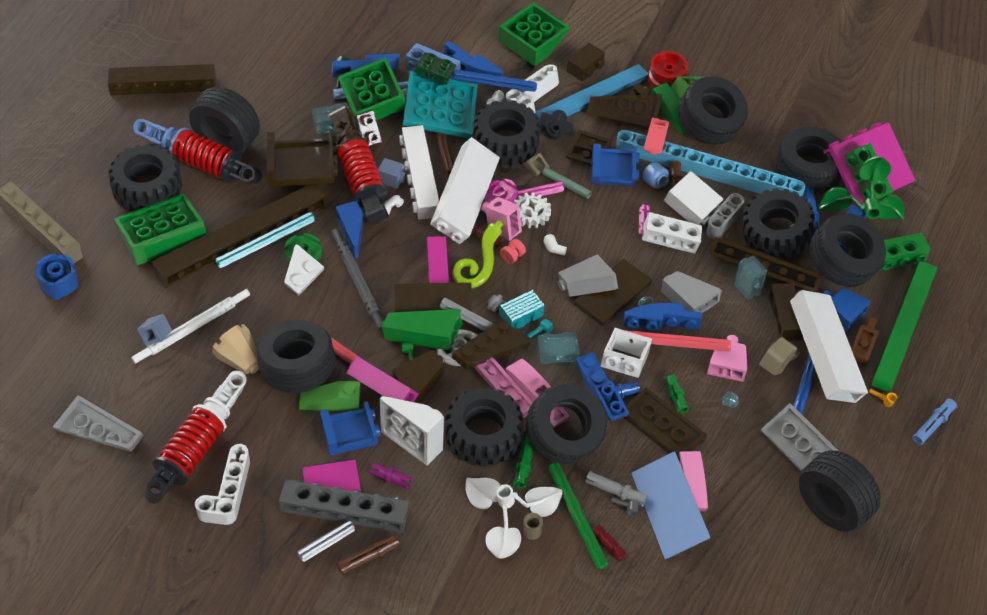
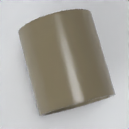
(532, 519)

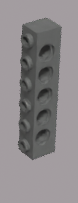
(333, 510)

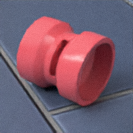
(512, 251)

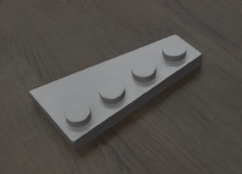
(95, 424)

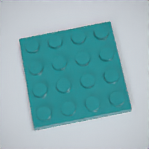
(440, 107)

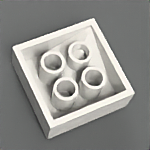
(413, 427)

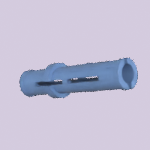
(947, 407)

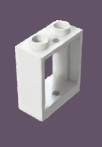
(620, 341)

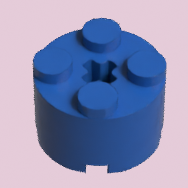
(56, 275)

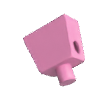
(505, 212)
(730, 363)

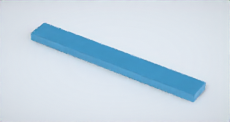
(604, 88)

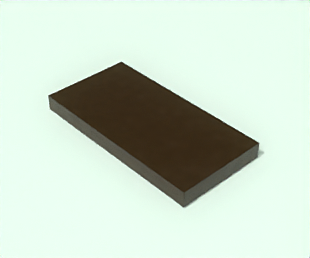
(428, 296)
(606, 304)
(663, 424)

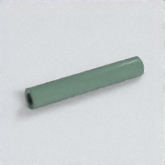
(571, 185)

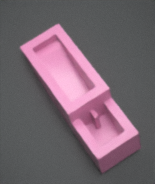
(694, 472)

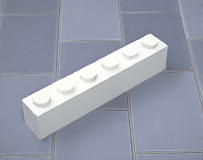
(420, 171)

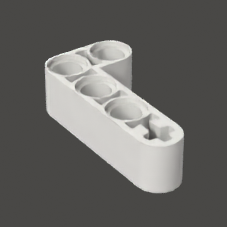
(546, 80)
(229, 483)

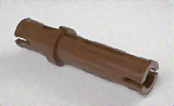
(377, 549)

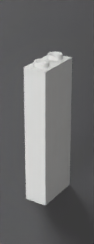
(465, 191)
(828, 347)

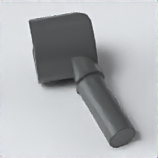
(632, 506)

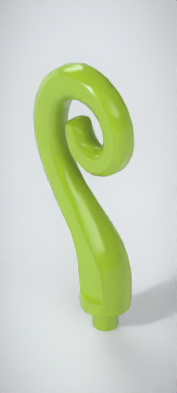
(490, 235)

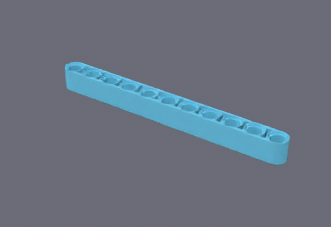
(711, 166)

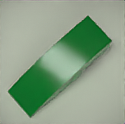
(669, 106)

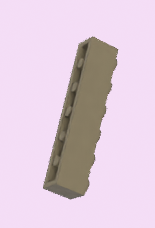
(38, 222)

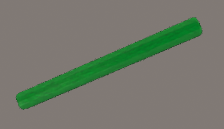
(578, 516)

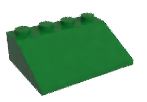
(160, 228)

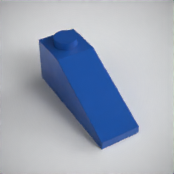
(350, 219)

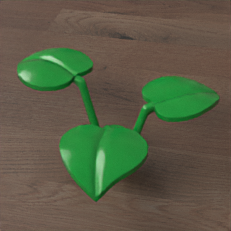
(872, 169)

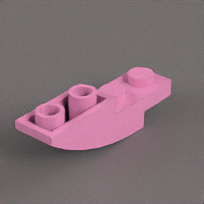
(533, 385)

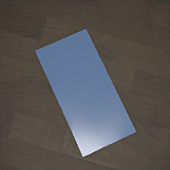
(670, 505)

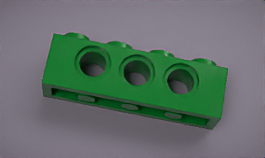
(904, 251)

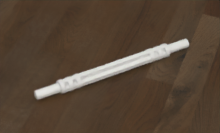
(191, 325)

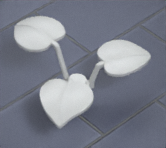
(484, 491)

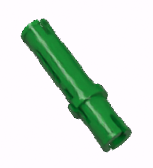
(523, 465)

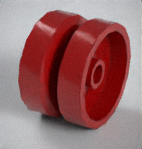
(666, 68)

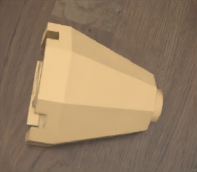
(238, 350)

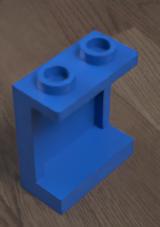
(614, 166)
(349, 429)

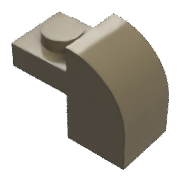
(779, 356)

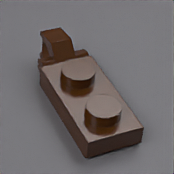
(865, 341)

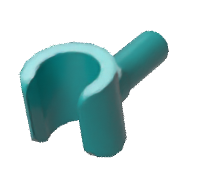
(545, 325)

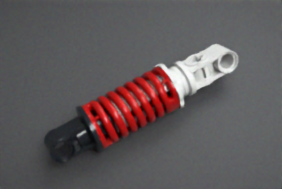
(194, 438)

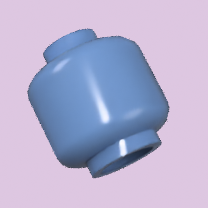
(655, 175)

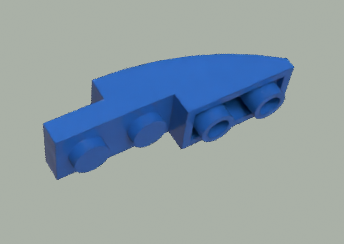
(472, 64)
(341, 67)
(658, 314)
(598, 383)

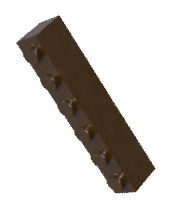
(161, 79)
(775, 266)

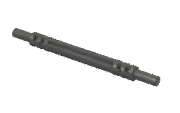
(357, 278)

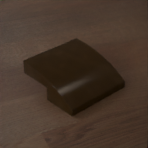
(583, 144)

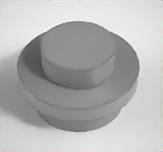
(494, 302)

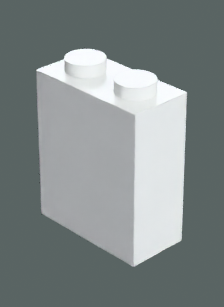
(693, 199)

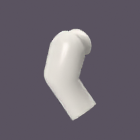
(394, 200)
(552, 246)

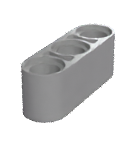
(725, 215)

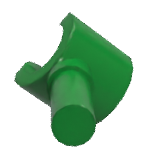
(407, 348)

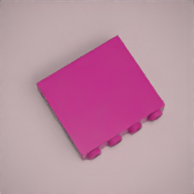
(885, 146)

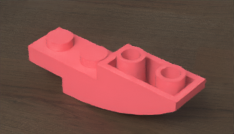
(656, 136)

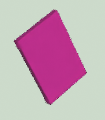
(336, 474)

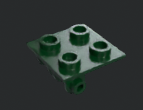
(431, 63)

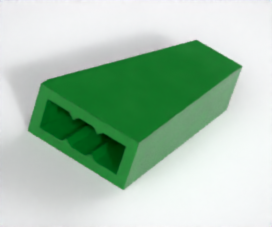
(423, 328)

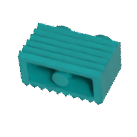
(522, 309)

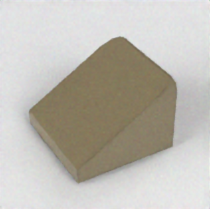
(536, 164)

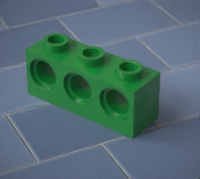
(866, 152)

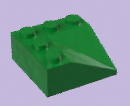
(532, 33)
(373, 90)

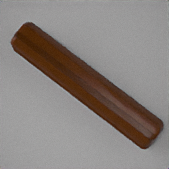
(445, 152)

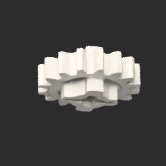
(533, 210)

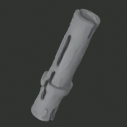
(616, 488)

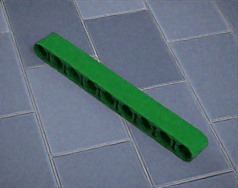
(904, 327)

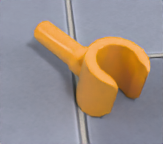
(888, 400)

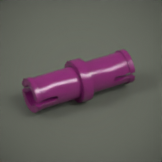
(391, 475)

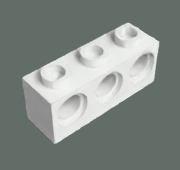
(672, 232)

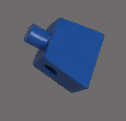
(849, 307)

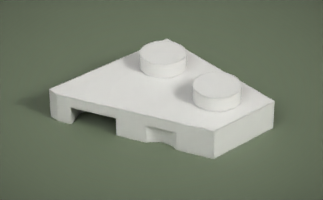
(301, 270)

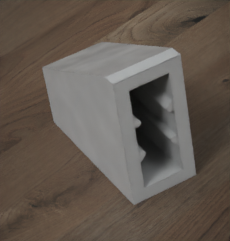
(587, 277)
(690, 292)

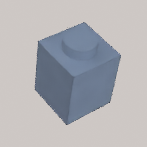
(392, 173)
(154, 330)

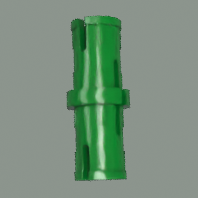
(676, 394)

